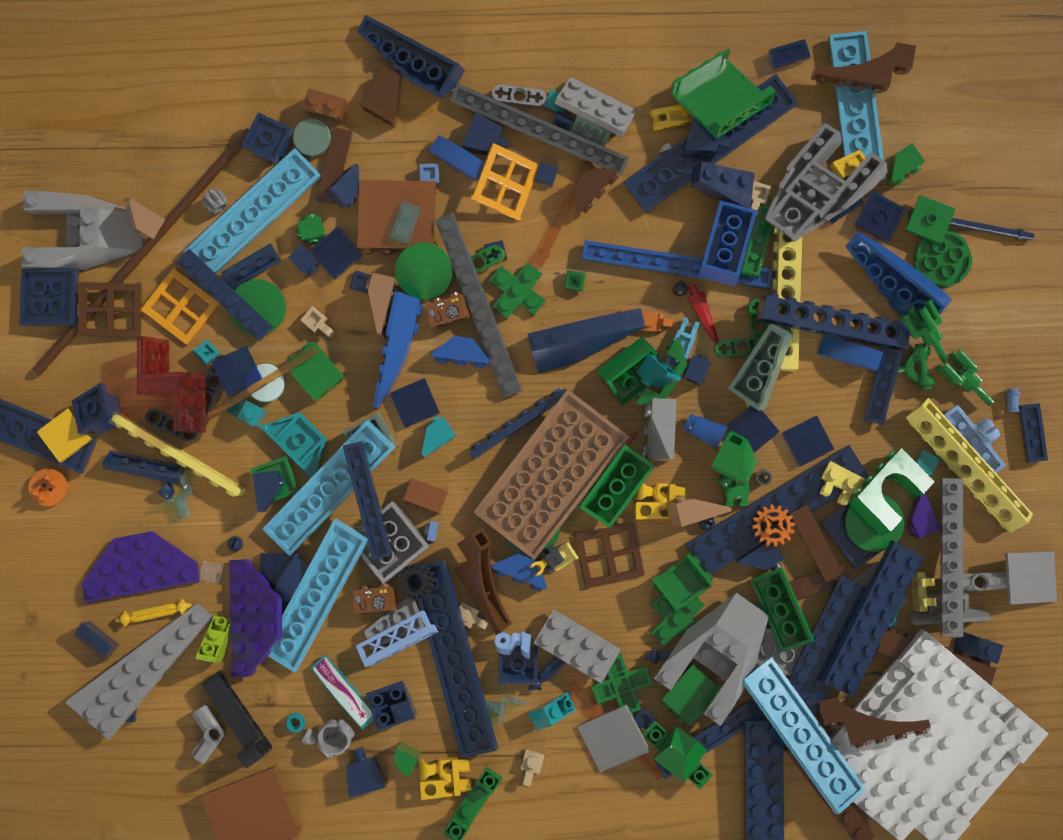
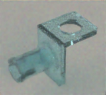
(180, 500)
(501, 708)

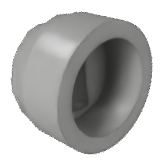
(309, 737)

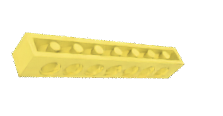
(792, 285)
(967, 455)

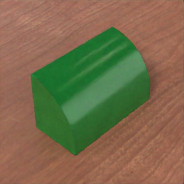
(406, 758)

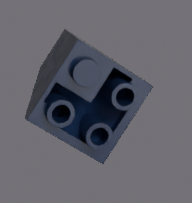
(391, 705)

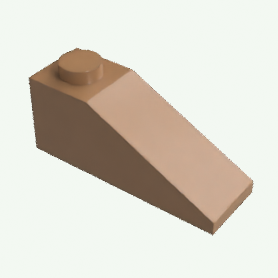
(690, 511)

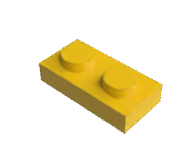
(846, 166)

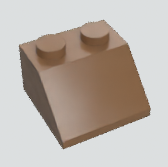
(142, 219)

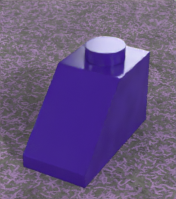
(922, 518)

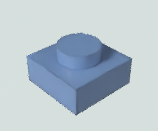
(429, 172)
(431, 531)

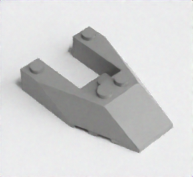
(813, 193)
(94, 231)
(726, 644)

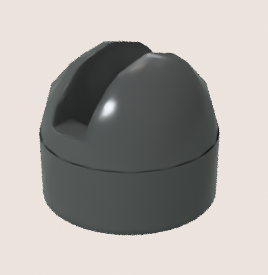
(761, 480)

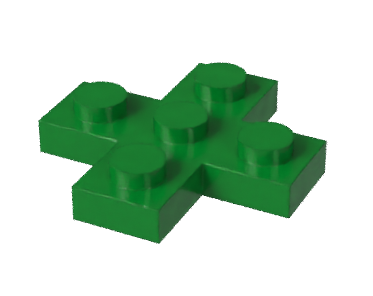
(517, 290)
(674, 623)
(622, 684)

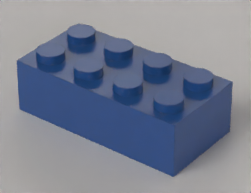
(727, 243)

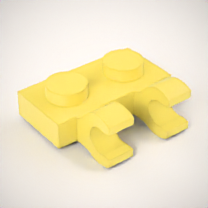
(841, 478)
(920, 598)

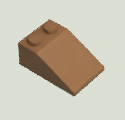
(381, 295)

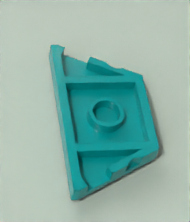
(299, 440)

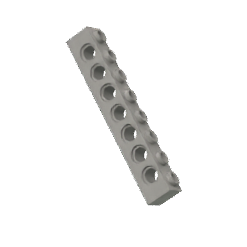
(951, 558)

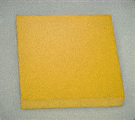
(62, 436)

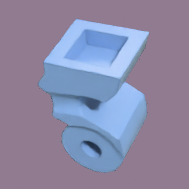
(506, 644)

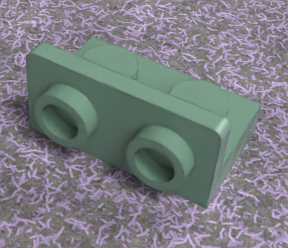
(590, 131)

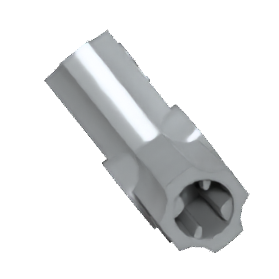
(207, 744)

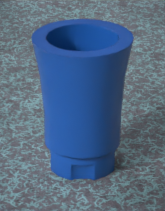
(705, 430)

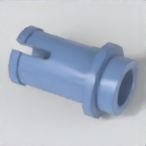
(1012, 400)

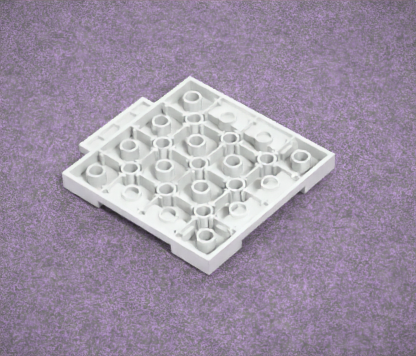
(953, 770)

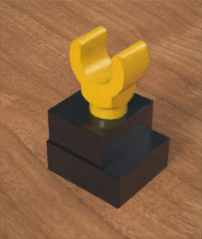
(549, 560)

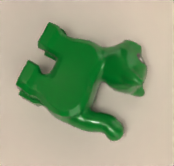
(733, 492)

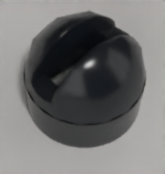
(680, 289)

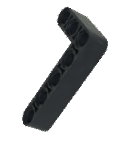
(166, 418)
(238, 718)

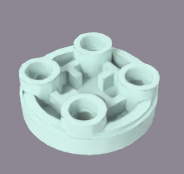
(272, 390)

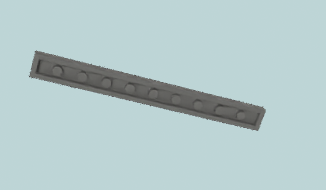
(538, 129)
(478, 305)

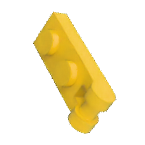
(675, 116)

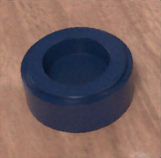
(643, 718)

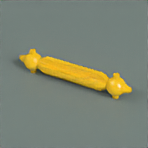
(154, 612)

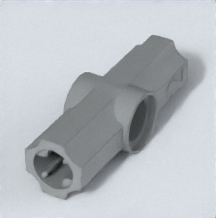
(990, 581)

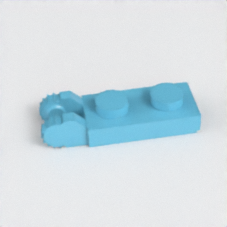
(687, 341)

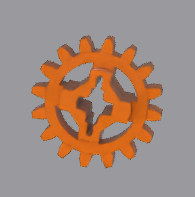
(767, 520)

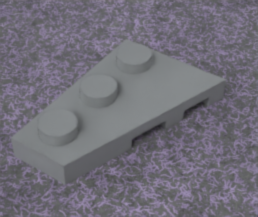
(404, 610)

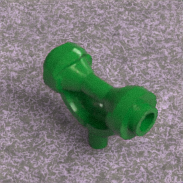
(923, 379)

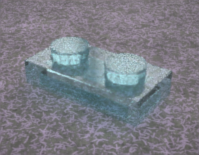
(405, 223)

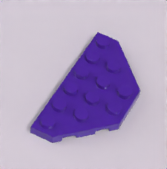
(138, 565)
(253, 618)

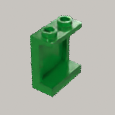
(318, 374)
(682, 583)
(689, 695)

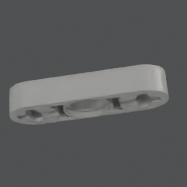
(514, 89)

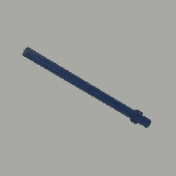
(1018, 234)

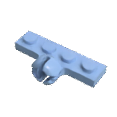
(977, 435)

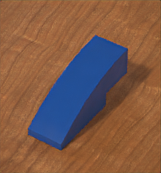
(457, 158)
(850, 353)

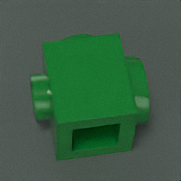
(310, 229)

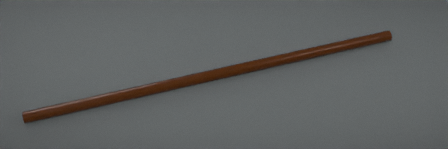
(146, 248)

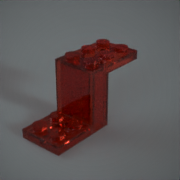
(184, 387)

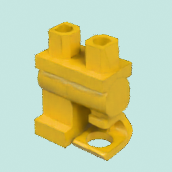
(662, 496)
(449, 778)

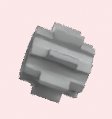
(215, 201)

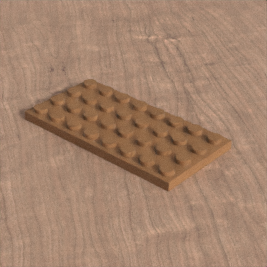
(551, 474)

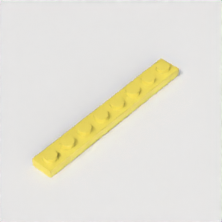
(183, 458)

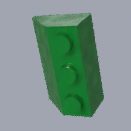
(621, 374)

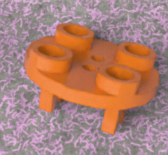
(52, 479)

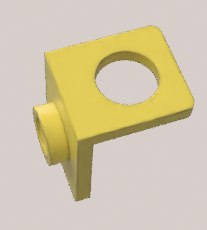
(567, 553)

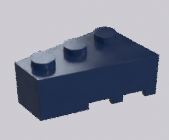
(724, 183)

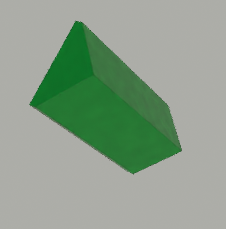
(617, 485)
(783, 609)

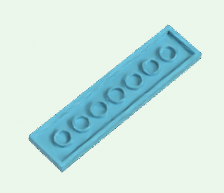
(855, 108)
(255, 211)
(324, 491)
(317, 593)
(803, 735)

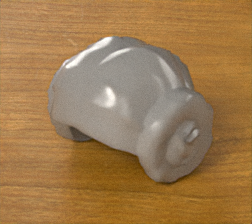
(334, 737)

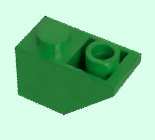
(904, 162)

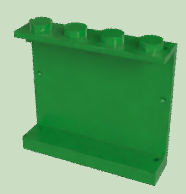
(719, 94)

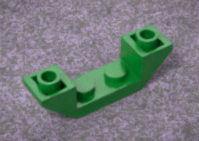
(676, 351)
(656, 735)
(472, 804)

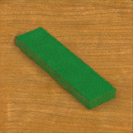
(757, 244)

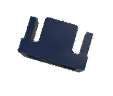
(268, 139)
(95, 410)

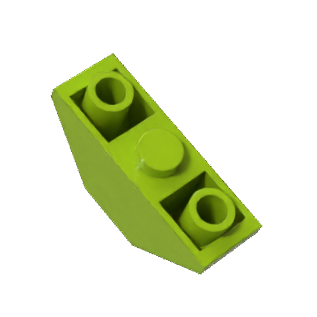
(215, 641)

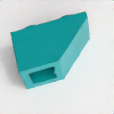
(552, 711)

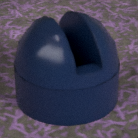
(166, 491)
(704, 526)
(238, 545)

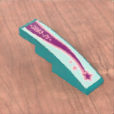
(343, 691)

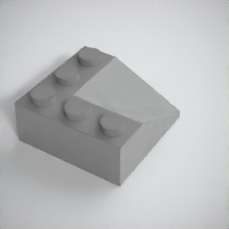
(659, 429)
(404, 541)

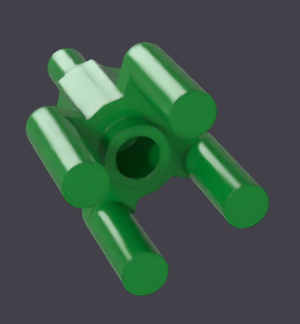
(926, 328)
(965, 375)

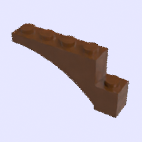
(871, 75)
(479, 581)
(867, 729)

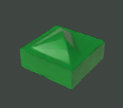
(575, 280)

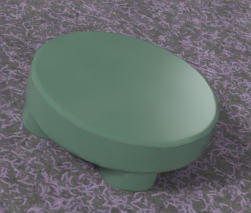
(312, 137)

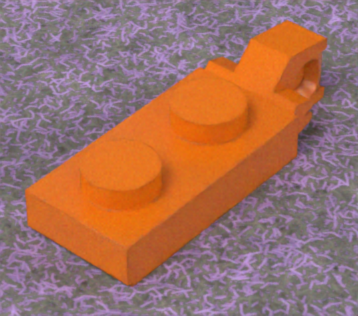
(654, 322)

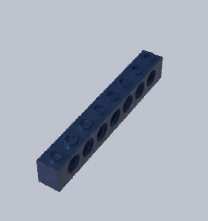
(768, 313)

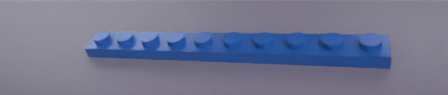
(659, 262)

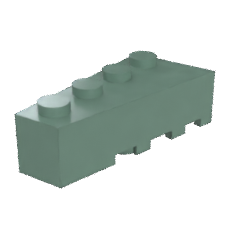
(760, 371)

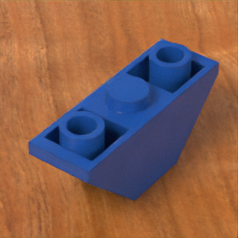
(461, 351)
(519, 568)

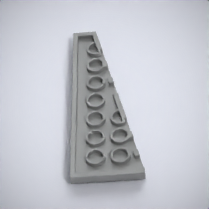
(123, 687)

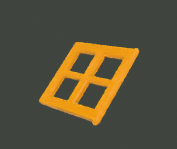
(505, 182)
(180, 306)

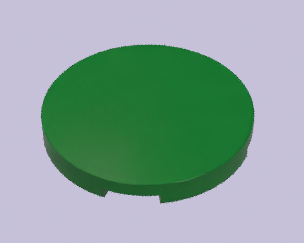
(944, 263)
(423, 270)
(265, 300)
(865, 536)

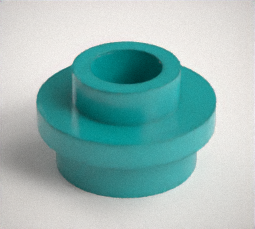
(289, 722)

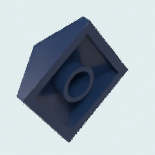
(517, 668)

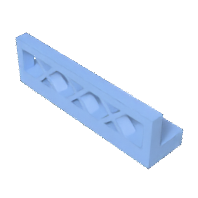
(398, 646)

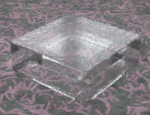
(211, 571)

